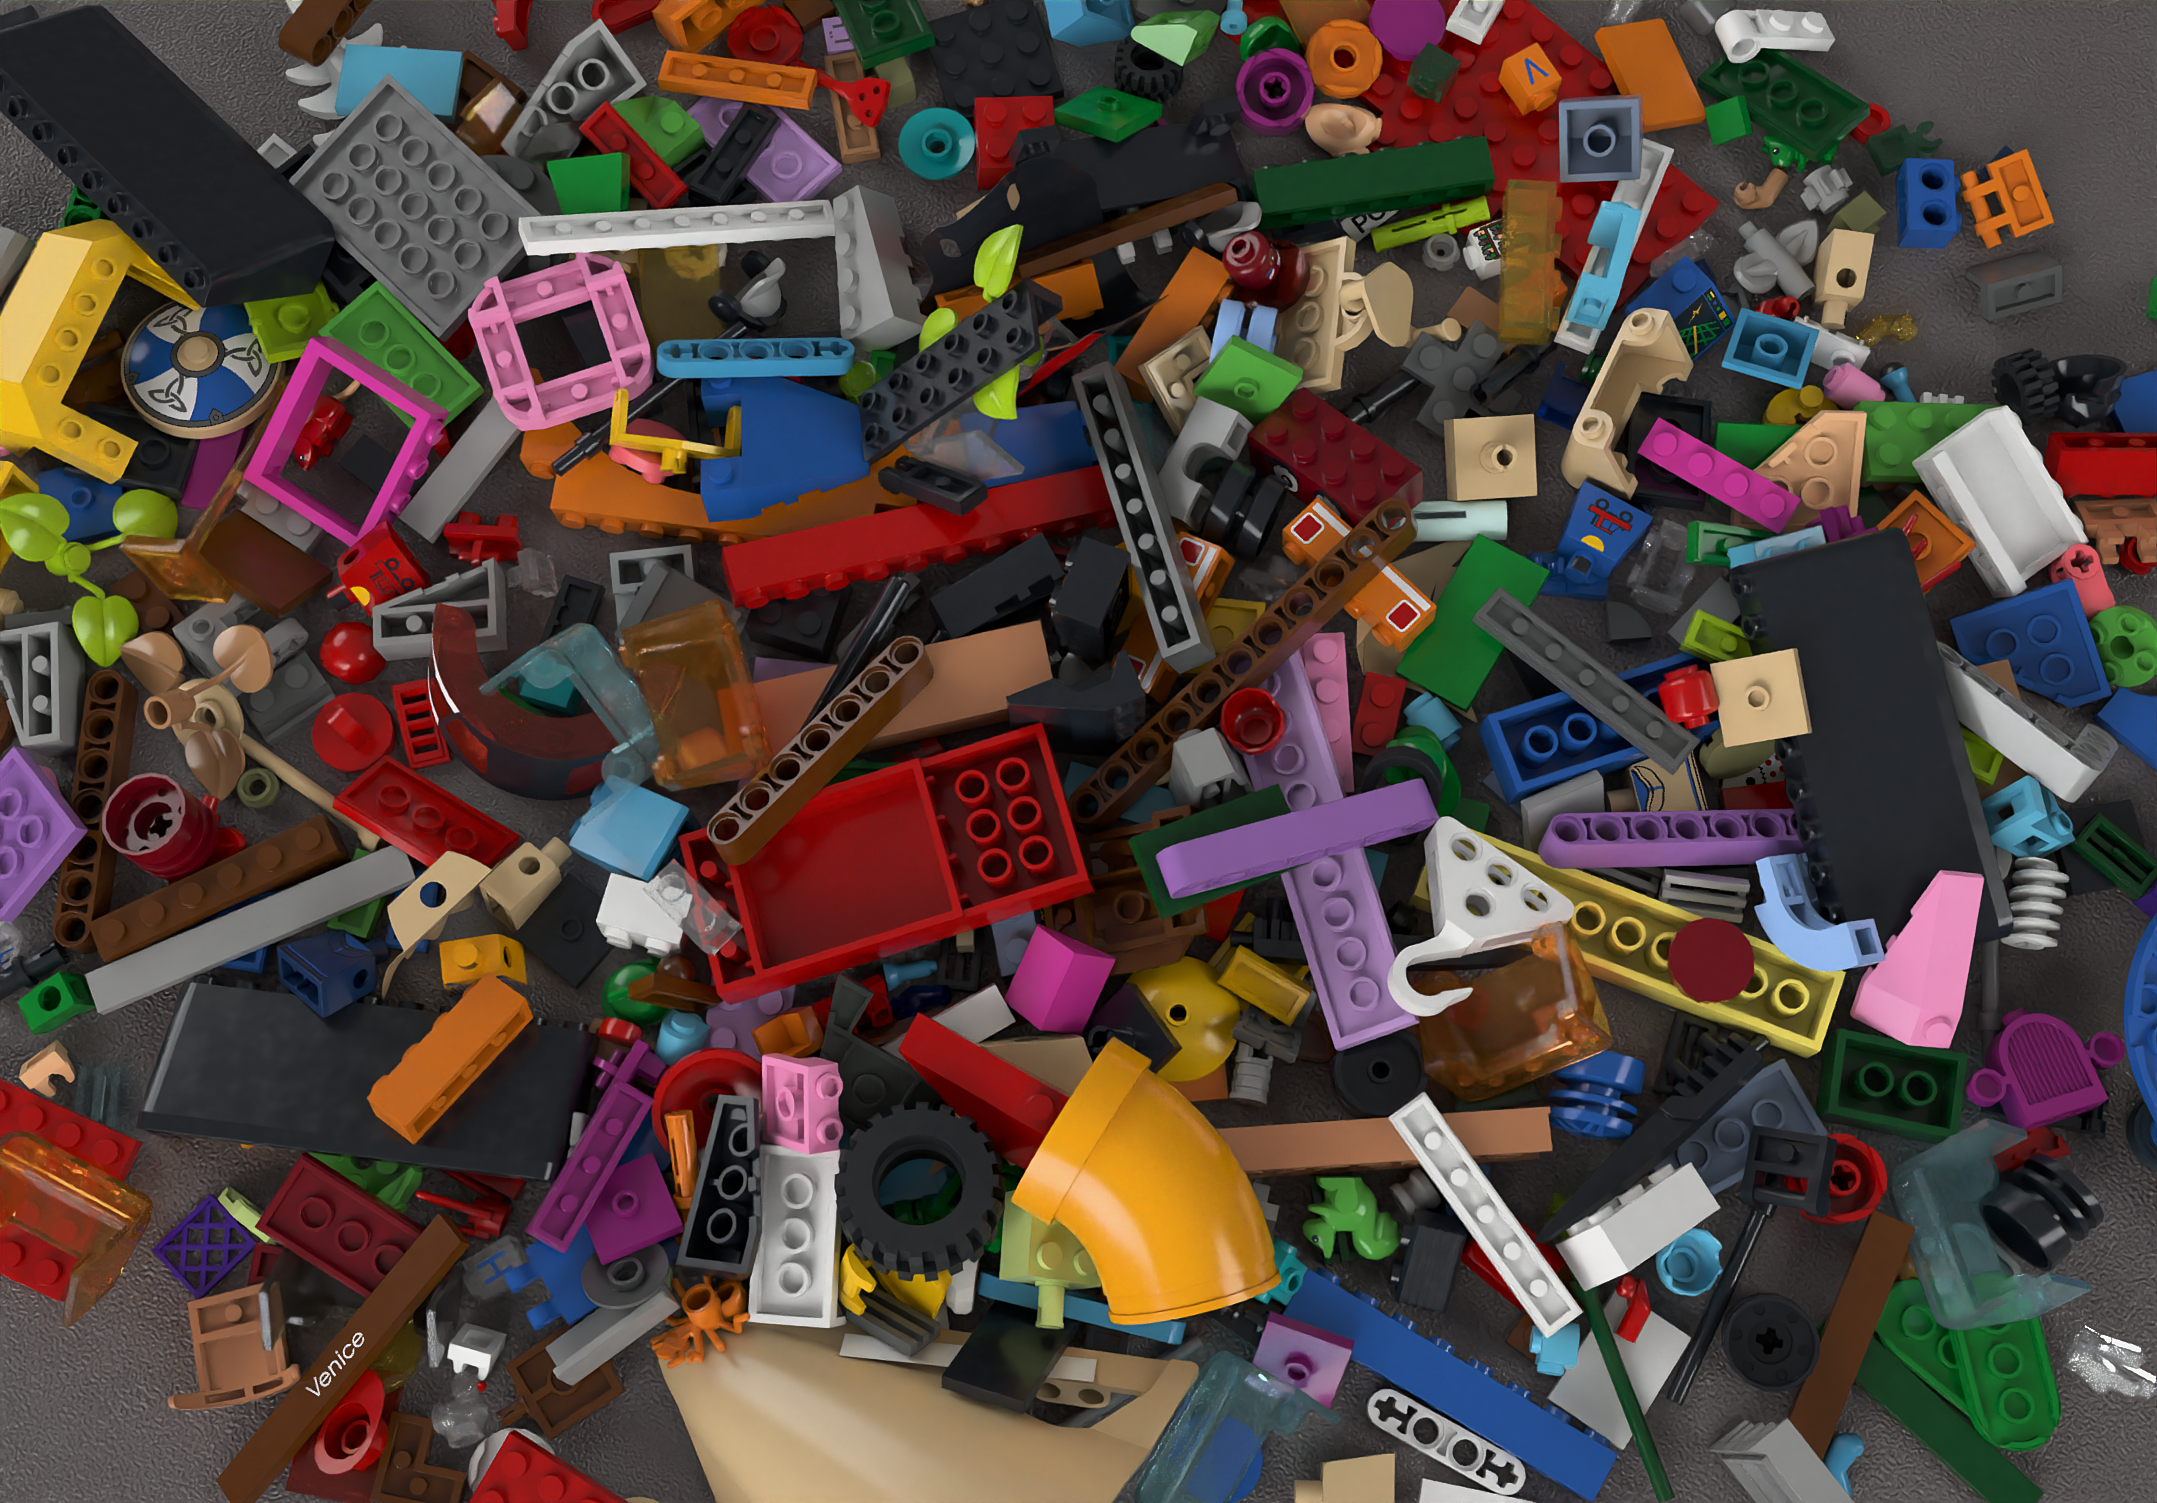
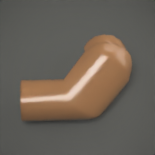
(1760, 196)

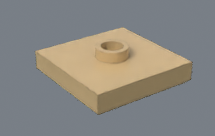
(1761, 698)

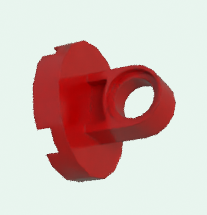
(353, 732)

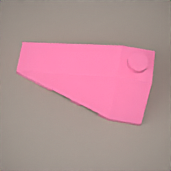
(1926, 968)

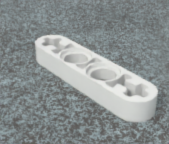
(1447, 1437)

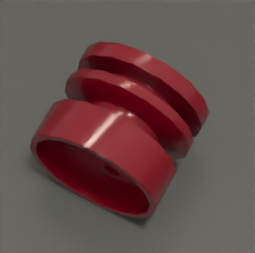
(160, 826)

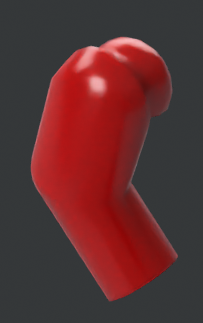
(1638, 1307)

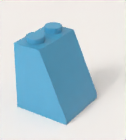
(635, 834)

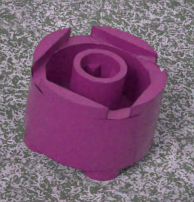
(1264, 73)

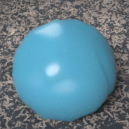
(1690, 1263)

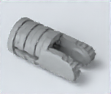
(1251, 1076)

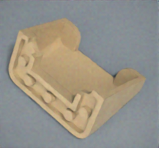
(1640, 360)

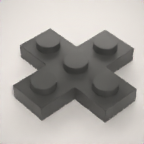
(1453, 374)

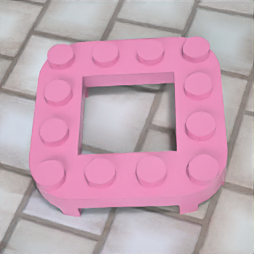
(545, 292)

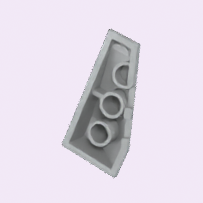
(578, 83)

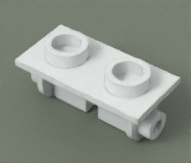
(1836, 348)

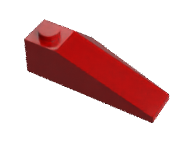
(995, 1092)

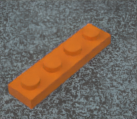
(737, 79)

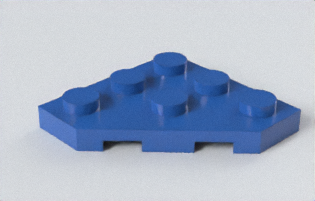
(2042, 638)

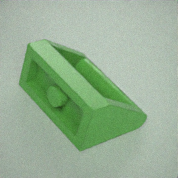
(1178, 34)

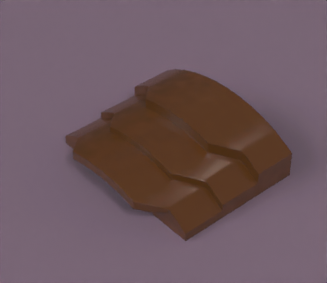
(1121, 911)

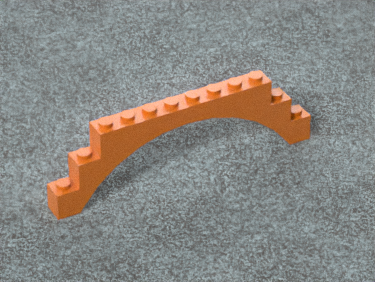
(620, 500)

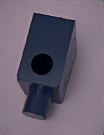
(330, 969)

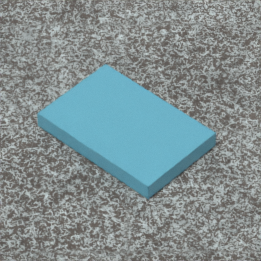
(426, 74)

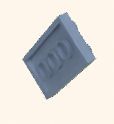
(1722, 1143)

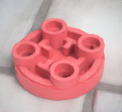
(646, 461)

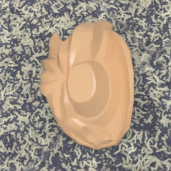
(1342, 128)

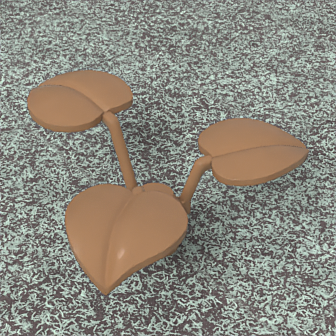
(157, 663)

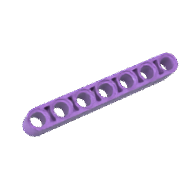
(1296, 838)
(1669, 838)

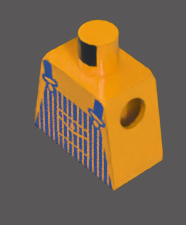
(471, 958)

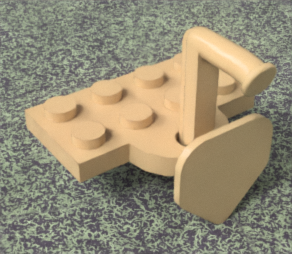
(1342, 311)

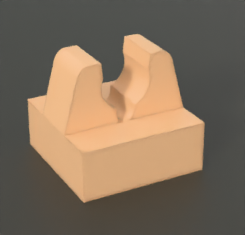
(37, 1070)

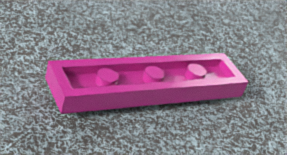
(1719, 476)

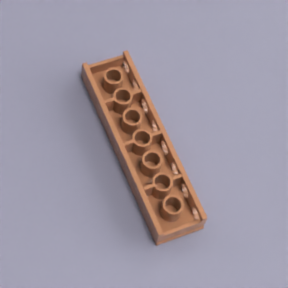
(965, 691)
(1377, 1145)

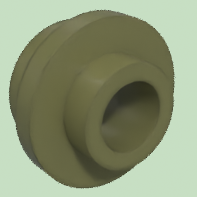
(250, 780)

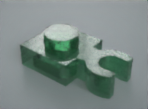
(1895, 145)

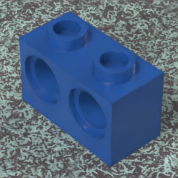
(1919, 202)

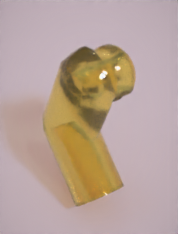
(1884, 325)

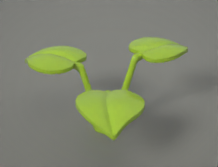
(993, 273)
(34, 530)

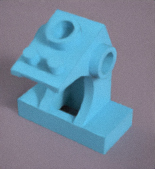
(2037, 820)

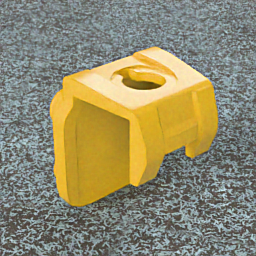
(918, 1294)

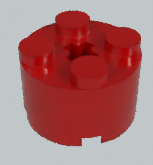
(1861, 1187)

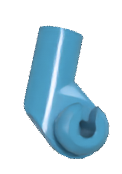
(1840, 1455)

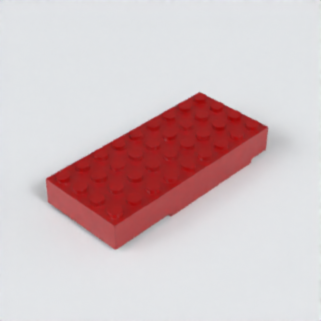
(896, 864)

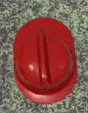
(354, 1430)

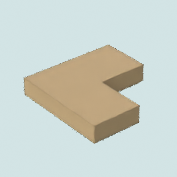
(1171, 375)

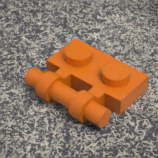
(2018, 194)

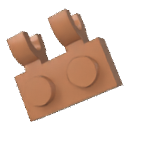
(2114, 519)

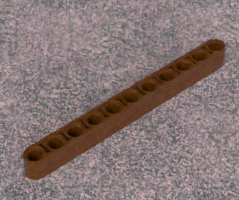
(1249, 646)

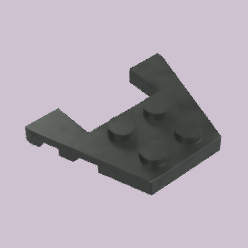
(869, 1074)

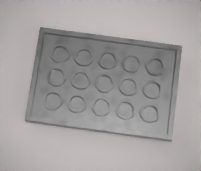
(415, 206)

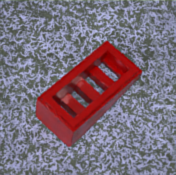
(411, 691)

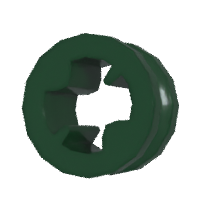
(1592, 366)

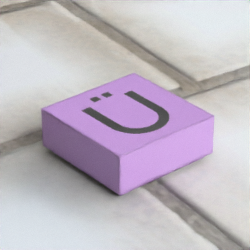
(836, 36)

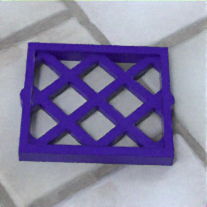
(226, 1267)

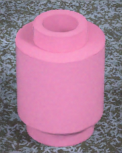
(1849, 385)

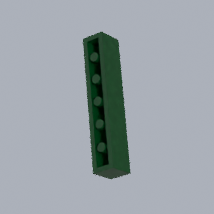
(1373, 182)

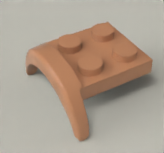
(231, 1353)

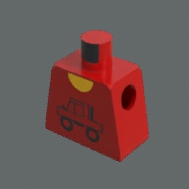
(377, 571)

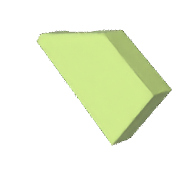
(244, 1211)

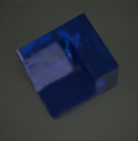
(1563, 400)

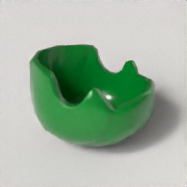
(1267, 34)

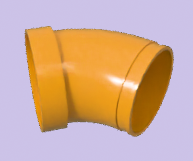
(1150, 1195)

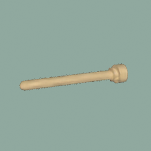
(309, 789)

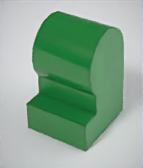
(55, 1002)

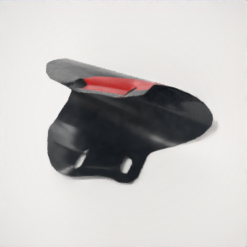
(1052, 205)

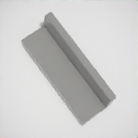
(606, 1334)

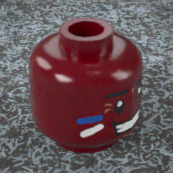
(1251, 260)

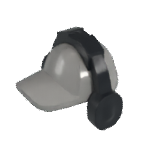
(1223, 224)
(761, 299)

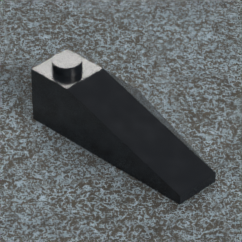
(726, 1202)

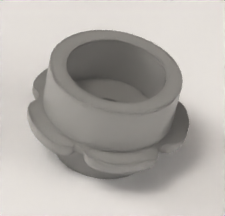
(1444, 243)

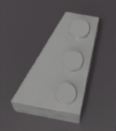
(405, 623)
(44, 686)
(1207, 770)

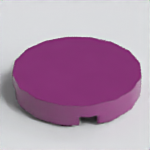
(1406, 26)

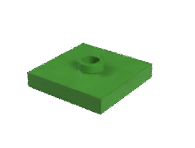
(1248, 380)

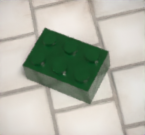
(1891, 1086)

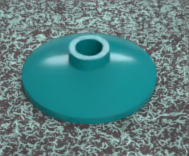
(932, 129)

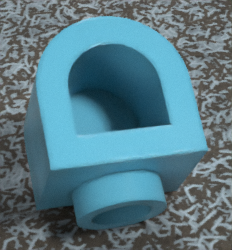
(680, 1036)
(1557, 1351)

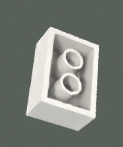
(1636, 1224)

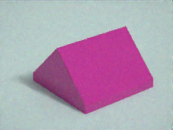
(1058, 981)

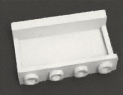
(2001, 498)

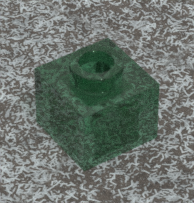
(1433, 73)

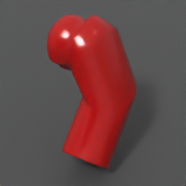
(1780, 307)

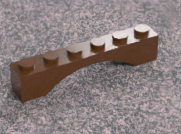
(271, 864)

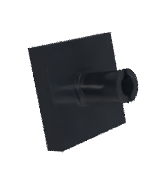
(1135, 1023)

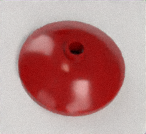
(698, 1077)

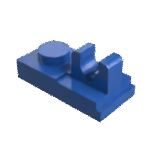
(1560, 586)

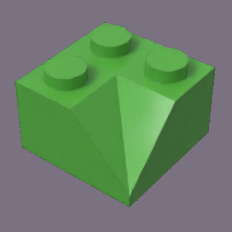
(664, 127)

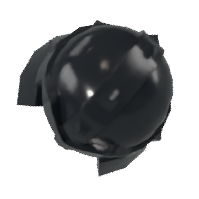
(2087, 387)

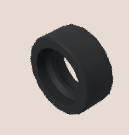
(1407, 757)

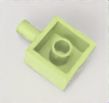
(1045, 1258)

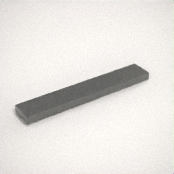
(1585, 680)

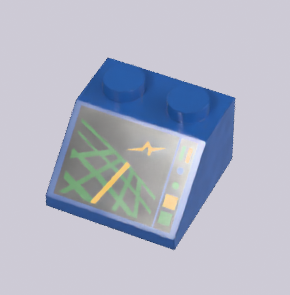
(1693, 305)

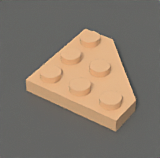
(1818, 466)

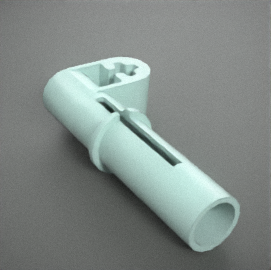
(1459, 520)

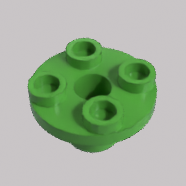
(2126, 644)

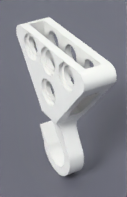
(1458, 932)

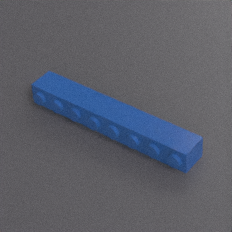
(1455, 1388)

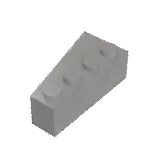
(873, 272)

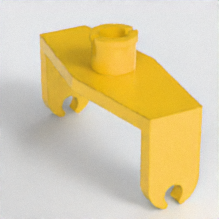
(673, 451)

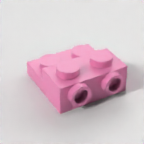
(801, 1103)

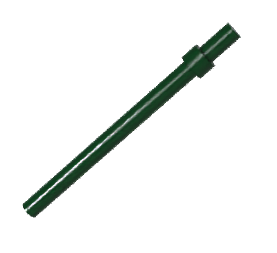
(1624, 1389)

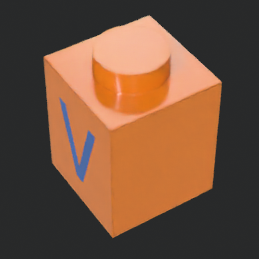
(1530, 79)

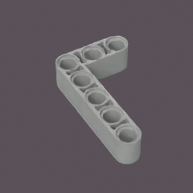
(2022, 734)

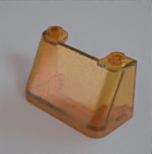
(698, 697)
(1515, 1020)

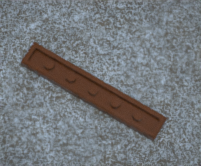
(1124, 229)
(1850, 1328)

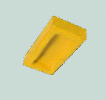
(1265, 985)

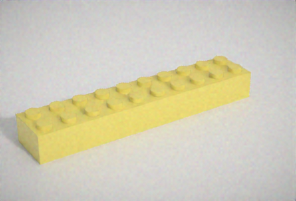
(1627, 943)

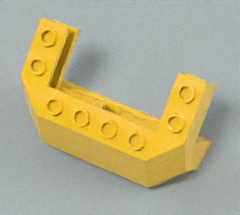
(48, 332)

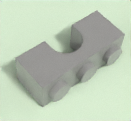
(1207, 433)

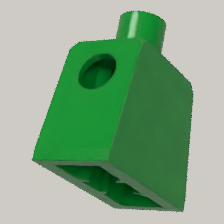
(592, 183)

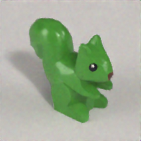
(1353, 1208)

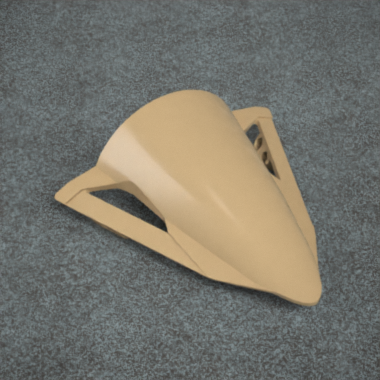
(803, 1425)

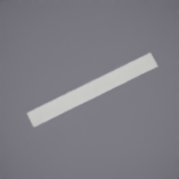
(942, 1355)

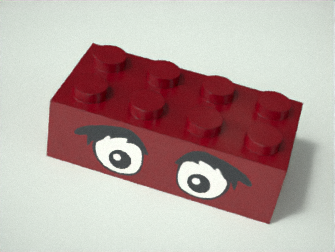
(1332, 459)

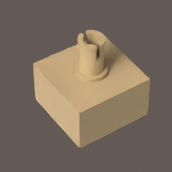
(1490, 457)

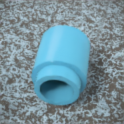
(1435, 716)

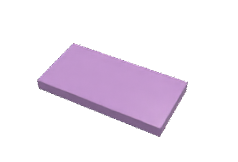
(790, 165)

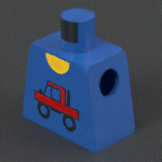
(1599, 533)

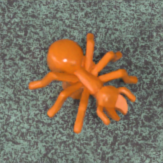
(707, 1311)

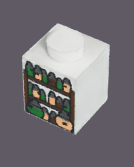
(1484, 250)

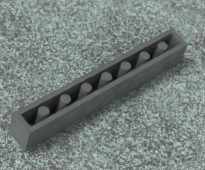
(1144, 518)

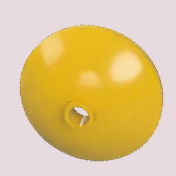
(1208, 1019)

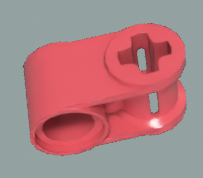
(2088, 579)

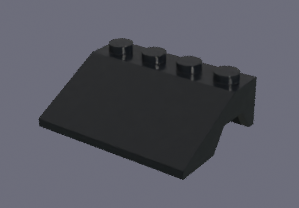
(1086, 716)

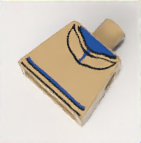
(1652, 788)

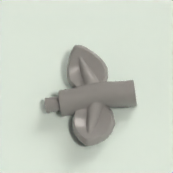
(1778, 258)

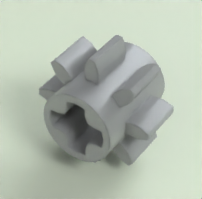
(1826, 189)

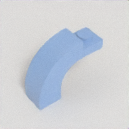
(1801, 931)

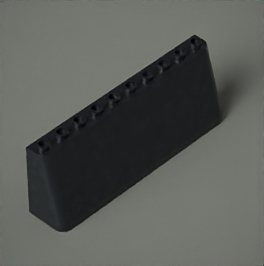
(160, 160)
(1886, 771)
(285, 1078)

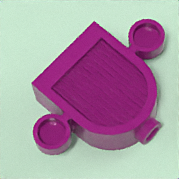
(2043, 1070)

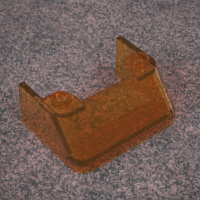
(74, 1211)

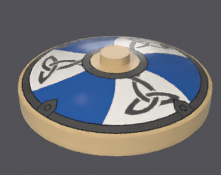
(198, 371)

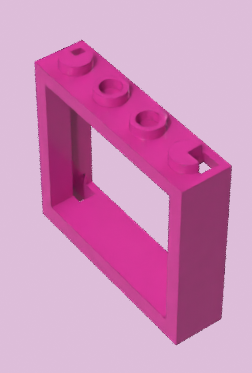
(293, 412)

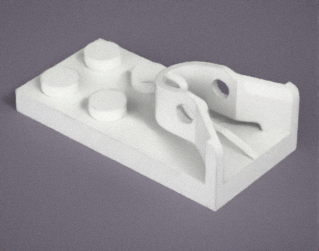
(799, 1241)

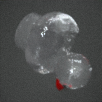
(463, 1417)

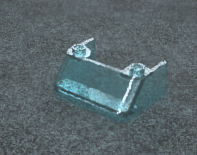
(610, 691)
(1951, 1239)
(1222, 1432)

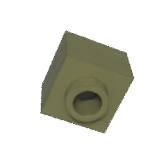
(901, 81)
(1859, 215)

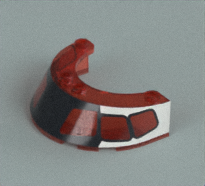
(496, 738)

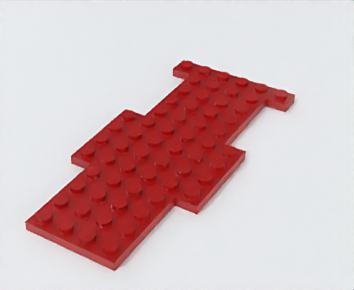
(1519, 144)

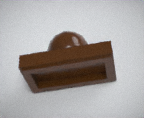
(675, 987)

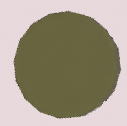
(1733, 761)

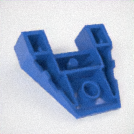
(789, 443)

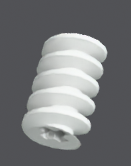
(2034, 904)

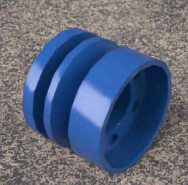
(1592, 1101)

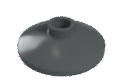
(627, 1279)

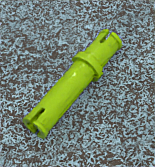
(1430, 224)

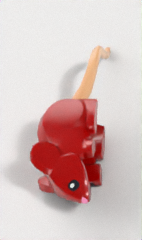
(324, 425)

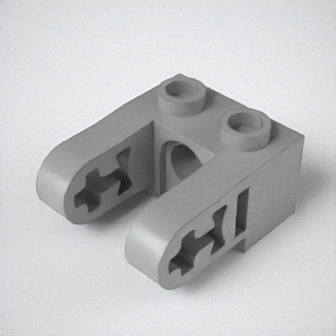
(632, 568)
(201, 629)

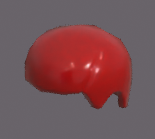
(350, 653)
(1252, 721)

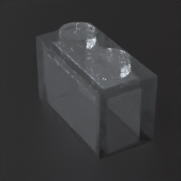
(692, 907)

